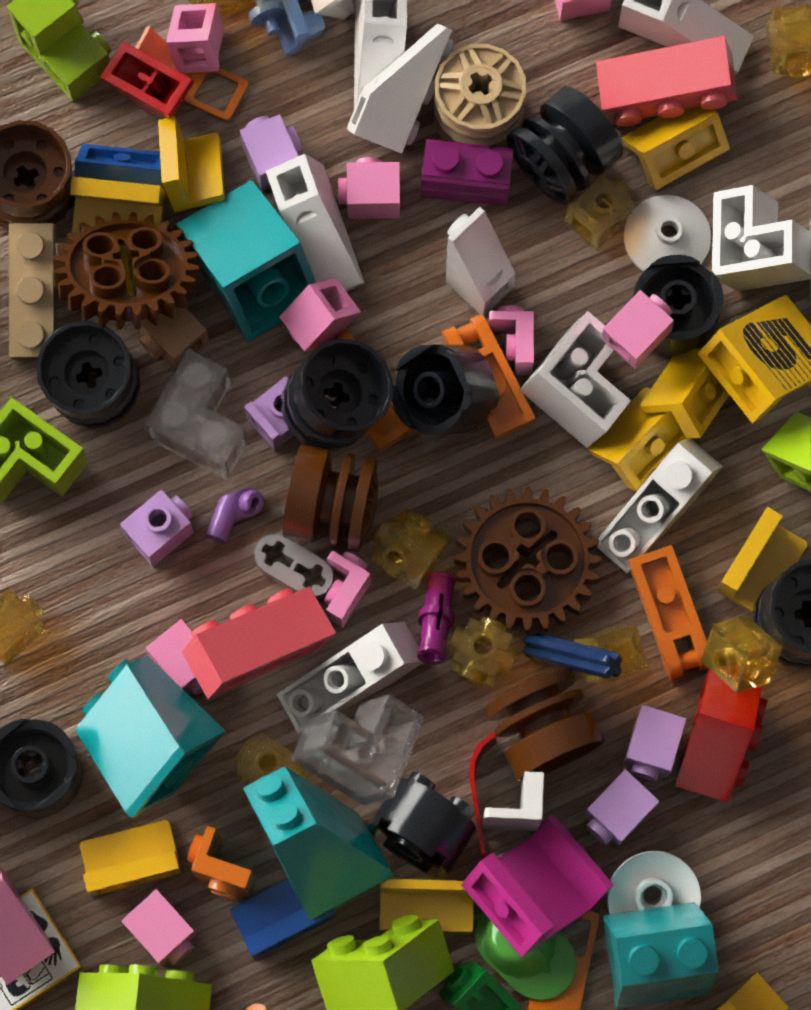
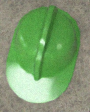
(538, 974)

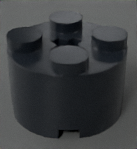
(696, 293)
(444, 389)
(59, 767)
(424, 825)

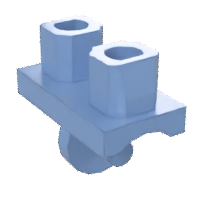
(287, 21)

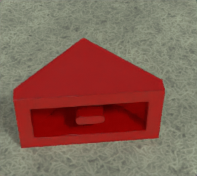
(146, 81)

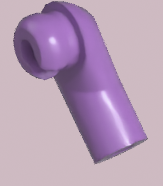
(231, 509)

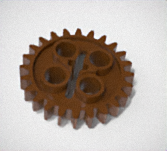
(94, 275)
(556, 587)

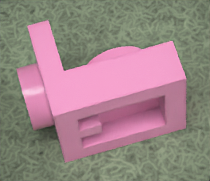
(518, 345)
(346, 595)

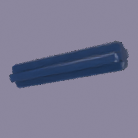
(572, 655)

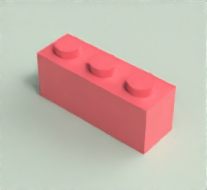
(667, 81)
(257, 641)

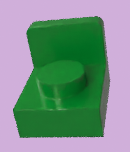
(475, 989)

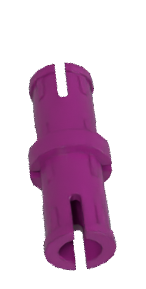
(436, 618)

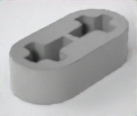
(299, 558)

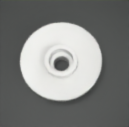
(647, 243)
(648, 869)

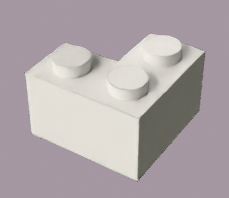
(752, 245)
(570, 386)

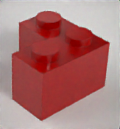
(719, 737)

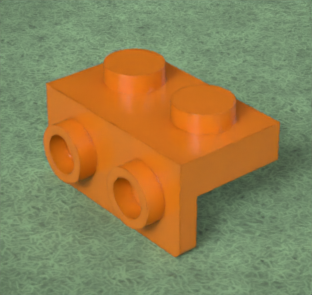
(223, 877)

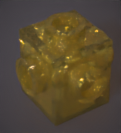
(409, 547)
(480, 668)

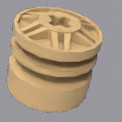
(476, 116)

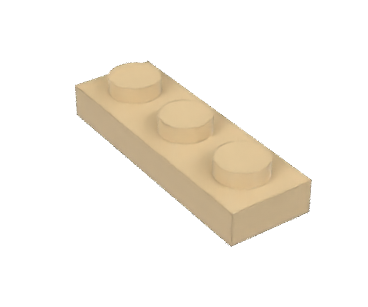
(31, 287)

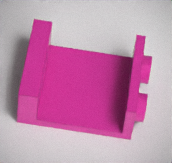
(537, 886)

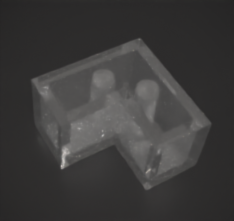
(187, 419)
(361, 754)

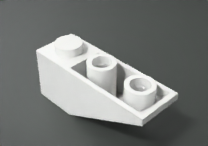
(683, 22)
(378, 38)
(393, 98)
(315, 219)
(477, 262)
(658, 502)
(352, 674)

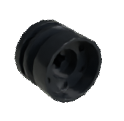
(565, 145)
(64, 370)
(357, 386)
(776, 612)

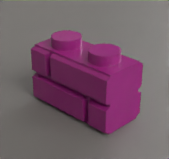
(466, 172)

